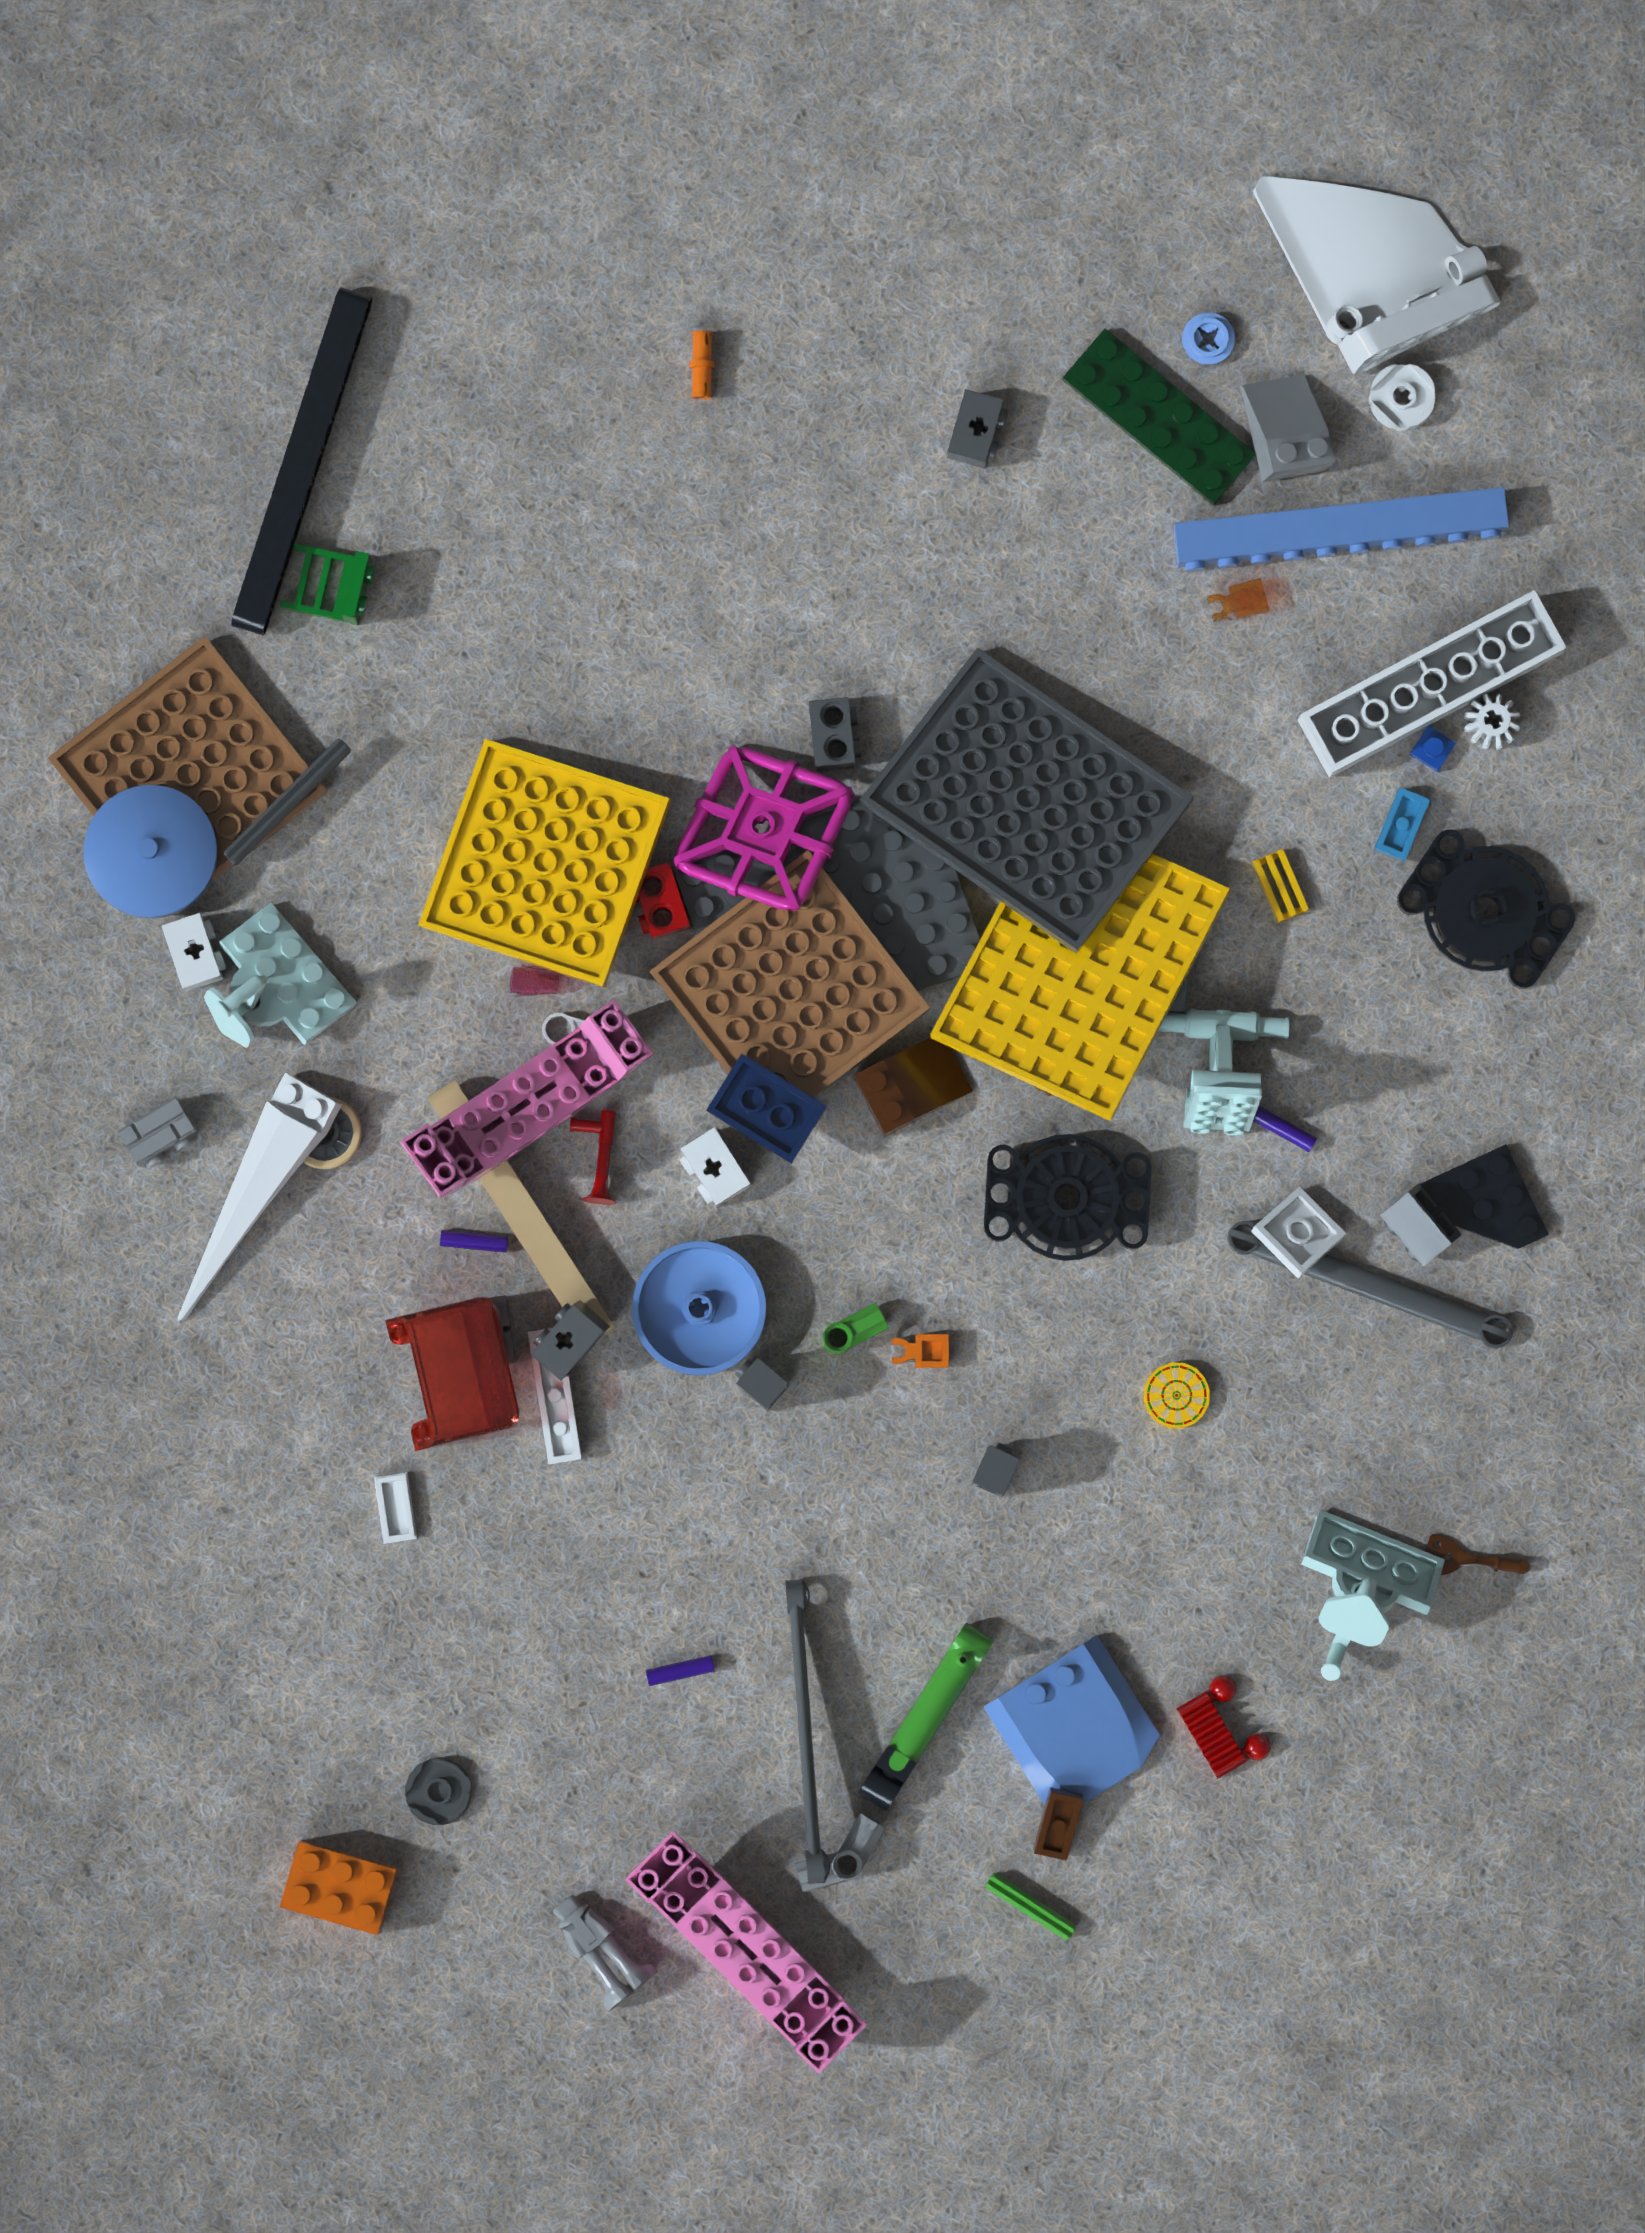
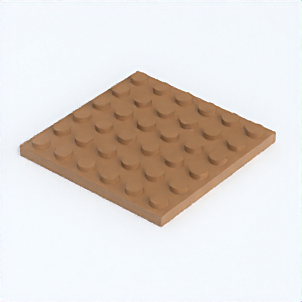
(195, 734)
(791, 988)

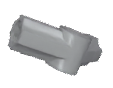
(858, 1843)

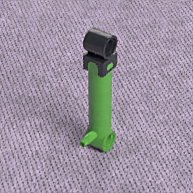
(925, 1716)

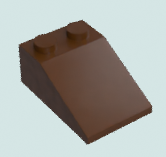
(912, 1084)

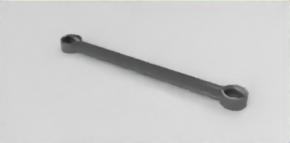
(1387, 1292)
(814, 1853)

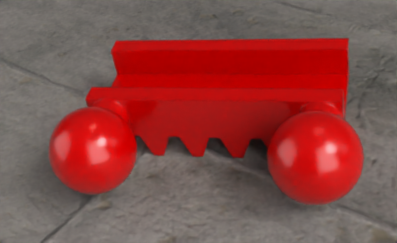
(1212, 1734)

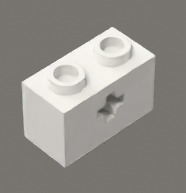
(191, 971)
(731, 1177)

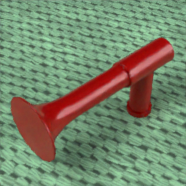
(605, 1128)

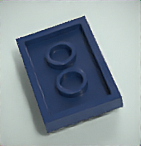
(766, 1108)

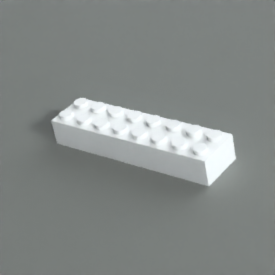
(1431, 683)

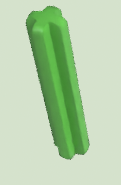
(1030, 1906)

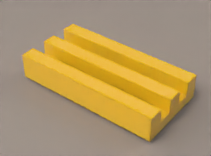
(1269, 860)

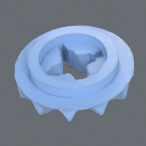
(1208, 323)

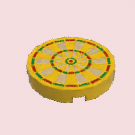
(1176, 1395)

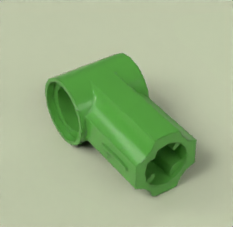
(857, 1328)

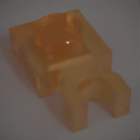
(1243, 599)

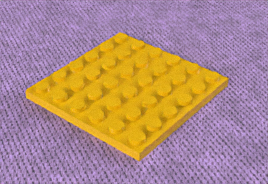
(545, 863)

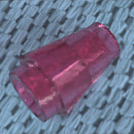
(532, 981)

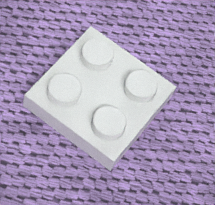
(1298, 1232)

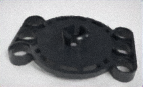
(1456, 915)
(1099, 1189)

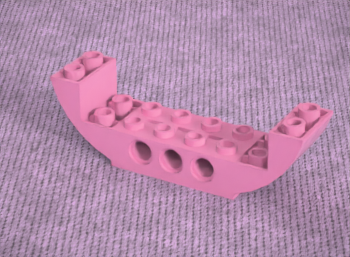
(528, 1101)
(747, 1950)

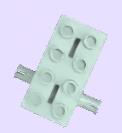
(1220, 1096)

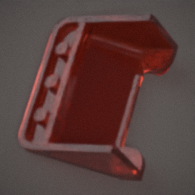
(459, 1372)

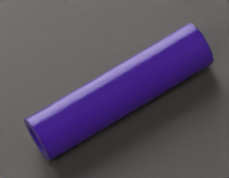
(1284, 1129)
(474, 1241)
(680, 1670)

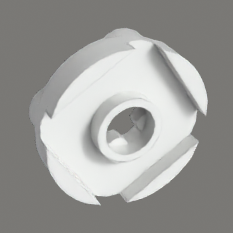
(1402, 415)

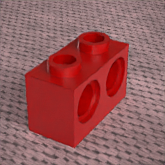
(667, 899)

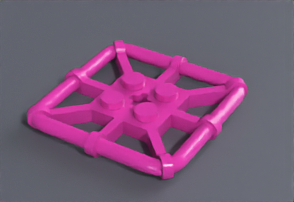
(771, 846)

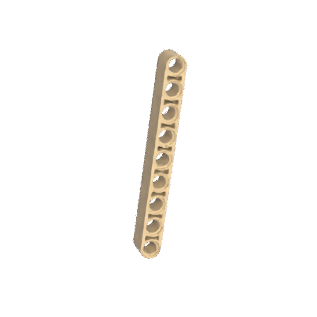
(527, 1221)

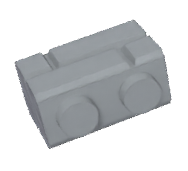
(158, 1133)

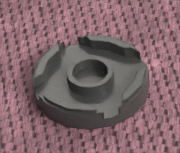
(450, 1787)

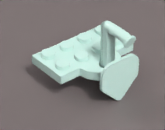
(280, 976)
(1367, 1579)

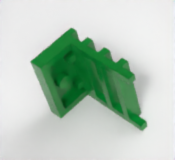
(352, 588)

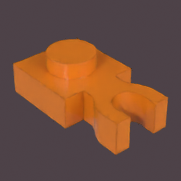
(928, 1351)

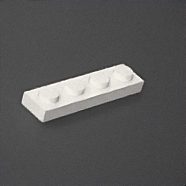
(556, 1412)

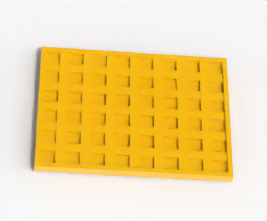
(1087, 1016)

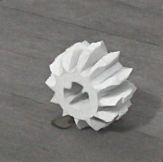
(1497, 711)

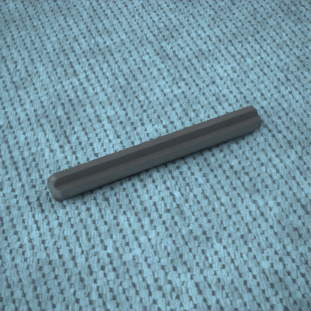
(287, 801)

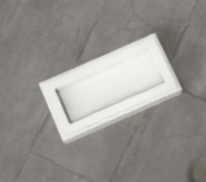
(395, 1508)

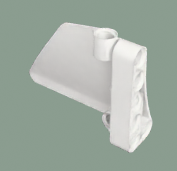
(1376, 265)

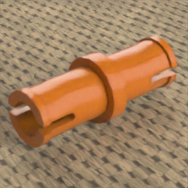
(702, 365)

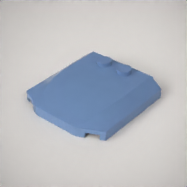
(1075, 1724)

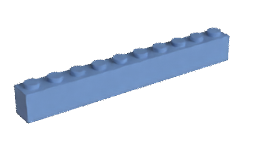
(1340, 528)

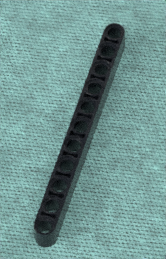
(301, 461)

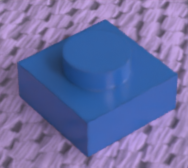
(1432, 748)

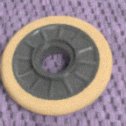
(343, 1144)

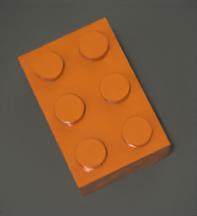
(339, 1887)

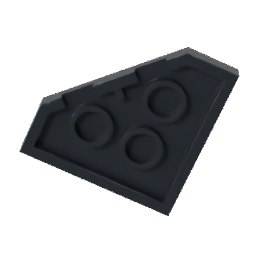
(1488, 1199)

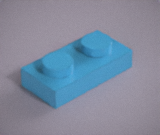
(1401, 824)

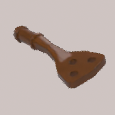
(1461, 1558)

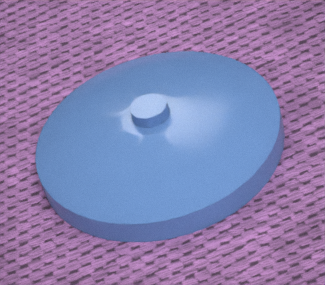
(150, 851)
(699, 1308)

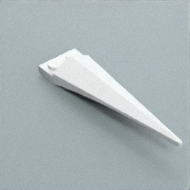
(281, 1142)

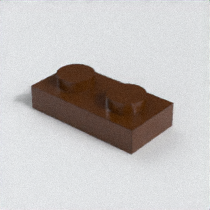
(1058, 1823)

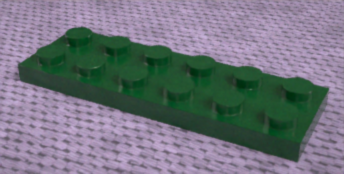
(1159, 416)

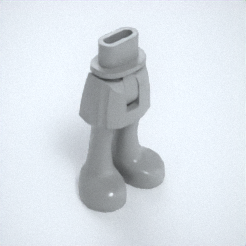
(587, 1932)

